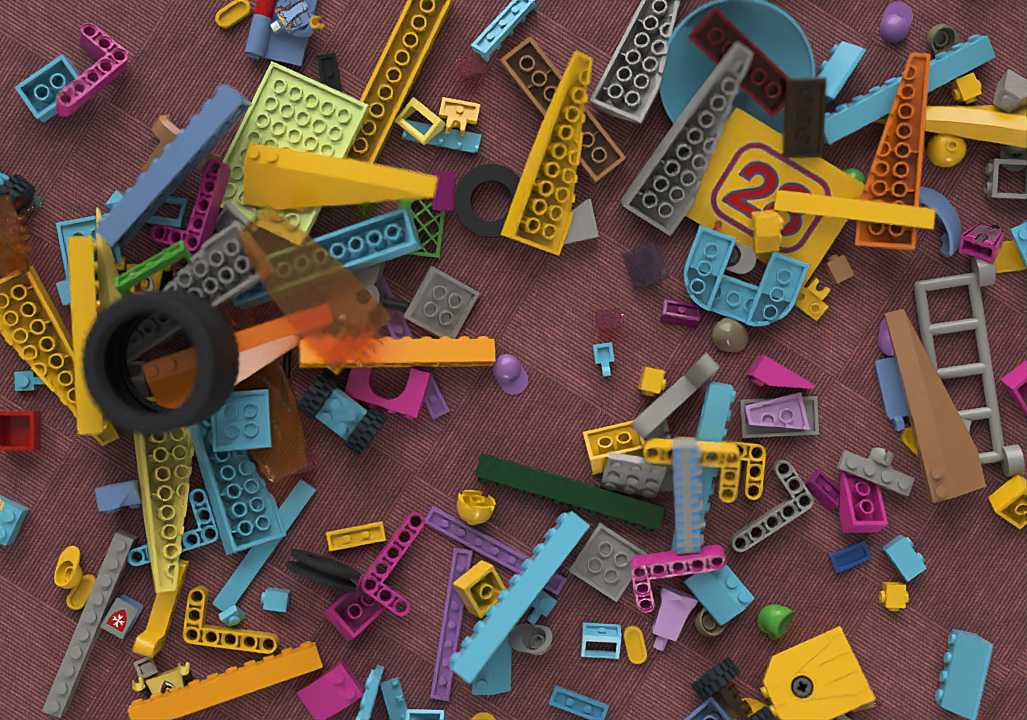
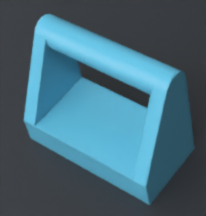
(180, 223)
(601, 633)

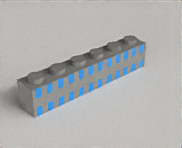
(686, 495)

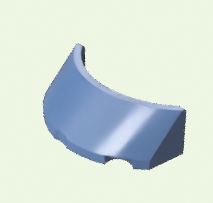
(948, 218)

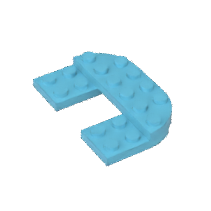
(735, 297)

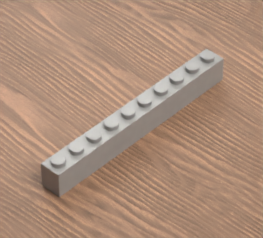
(89, 624)

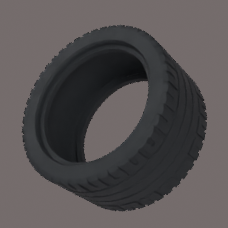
(107, 369)

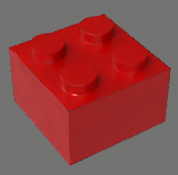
(20, 430)

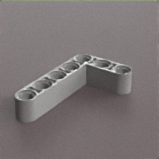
(675, 396)
(777, 511)

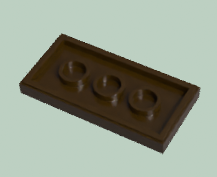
(804, 117)

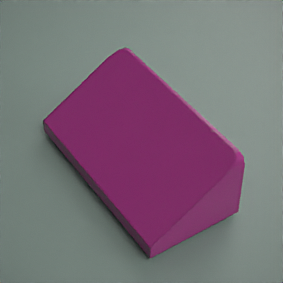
(445, 191)
(680, 313)
(823, 490)

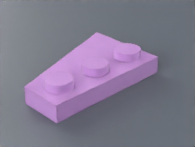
(782, 411)

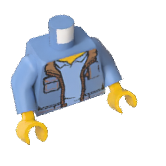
(296, 18)

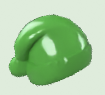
(774, 620)

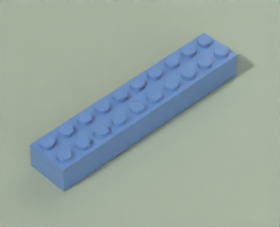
(173, 166)

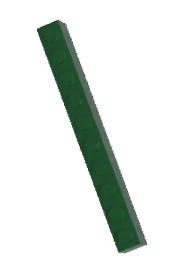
(570, 491)

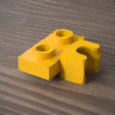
(458, 114)
(811, 299)

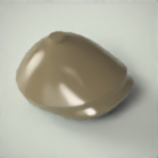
(730, 335)

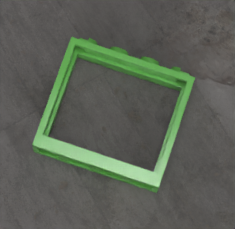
(151, 267)

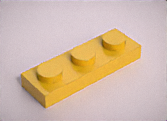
(356, 536)

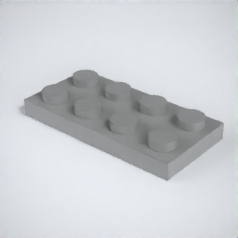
(755, 431)

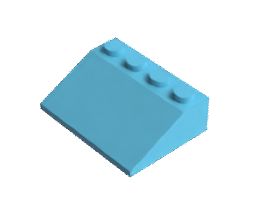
(963, 673)

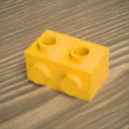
(651, 381)

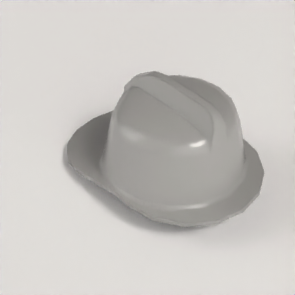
(530, 638)

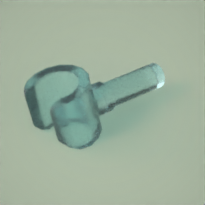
(37, 202)

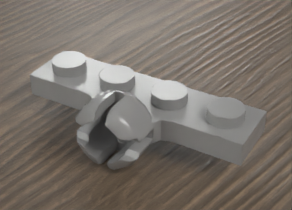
(877, 470)

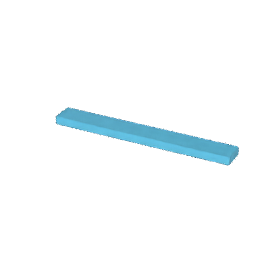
(259, 554)

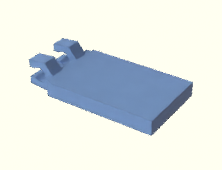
(891, 391)

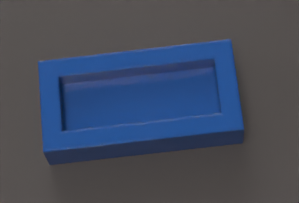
(850, 556)

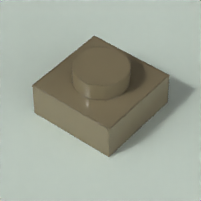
(146, 667)

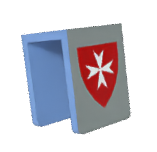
(122, 616)

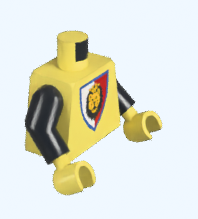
(164, 681)

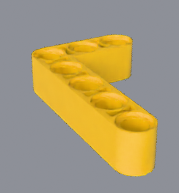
(718, 460)
(750, 461)
(221, 632)
(154, 637)

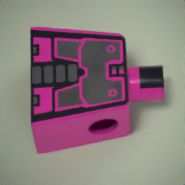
(982, 242)

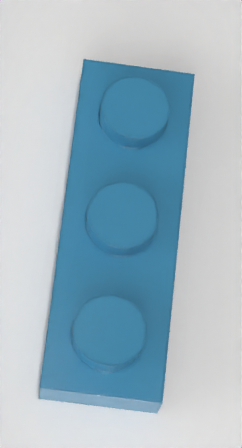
(578, 704)

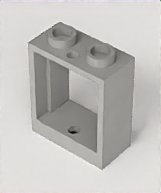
(991, 185)

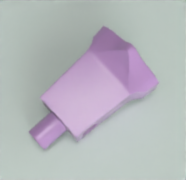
(671, 614)

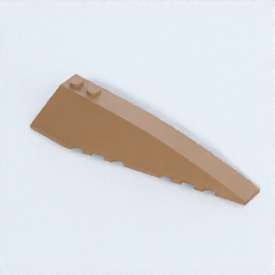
(942, 442)

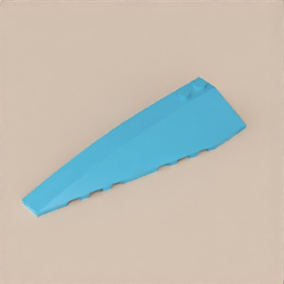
(236, 494)

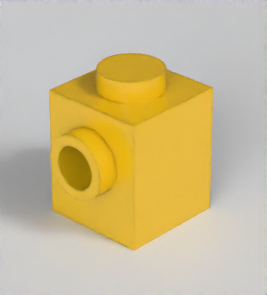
(966, 88)
(893, 595)

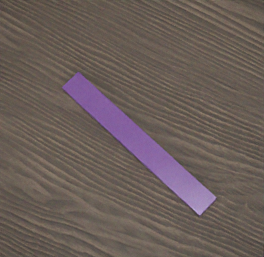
(399, 328)
(485, 544)
(450, 626)

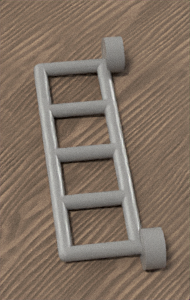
(982, 275)

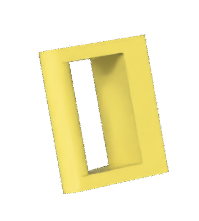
(410, 108)

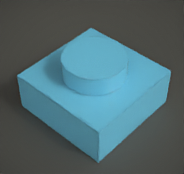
(232, 615)

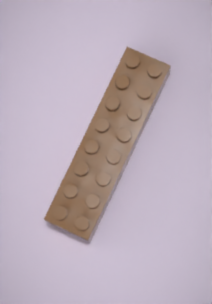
(538, 82)

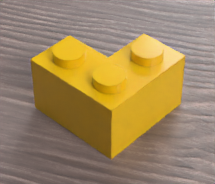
(766, 230)

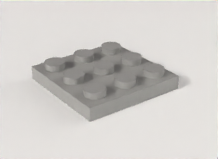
(441, 304)
(632, 475)
(606, 561)

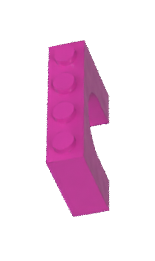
(409, 402)

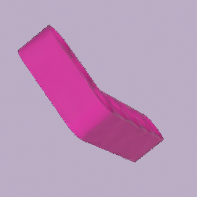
(110, 65)
(199, 214)
(390, 563)
(644, 593)

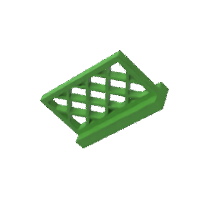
(407, 203)

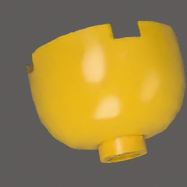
(946, 149)
(474, 507)

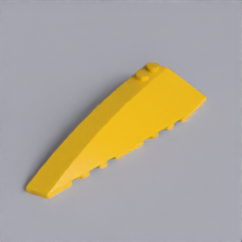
(545, 193)
(41, 339)

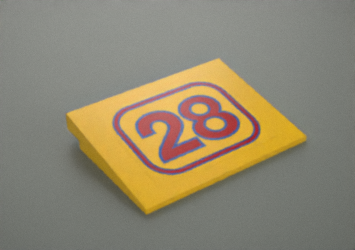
(745, 179)

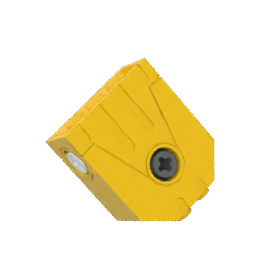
(829, 676)

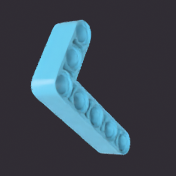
(200, 532)

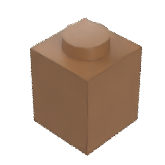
(838, 268)

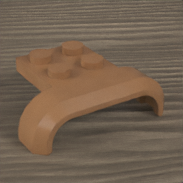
(166, 132)

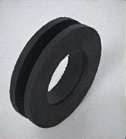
(465, 191)
(323, 570)

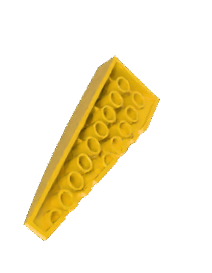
(976, 122)
(305, 179)

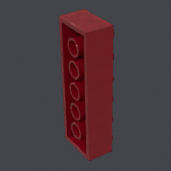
(763, 78)

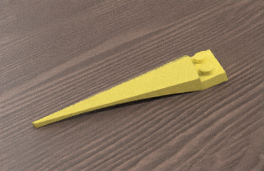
(106, 271)

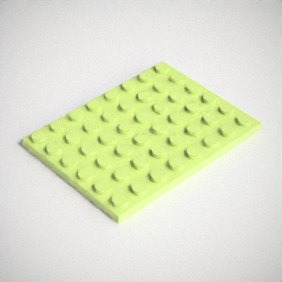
(297, 116)

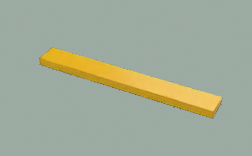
(855, 209)

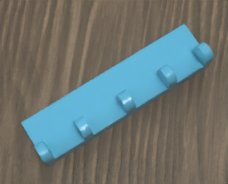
(502, 27)
(467, 143)
(394, 699)

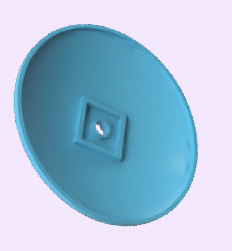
(760, 22)

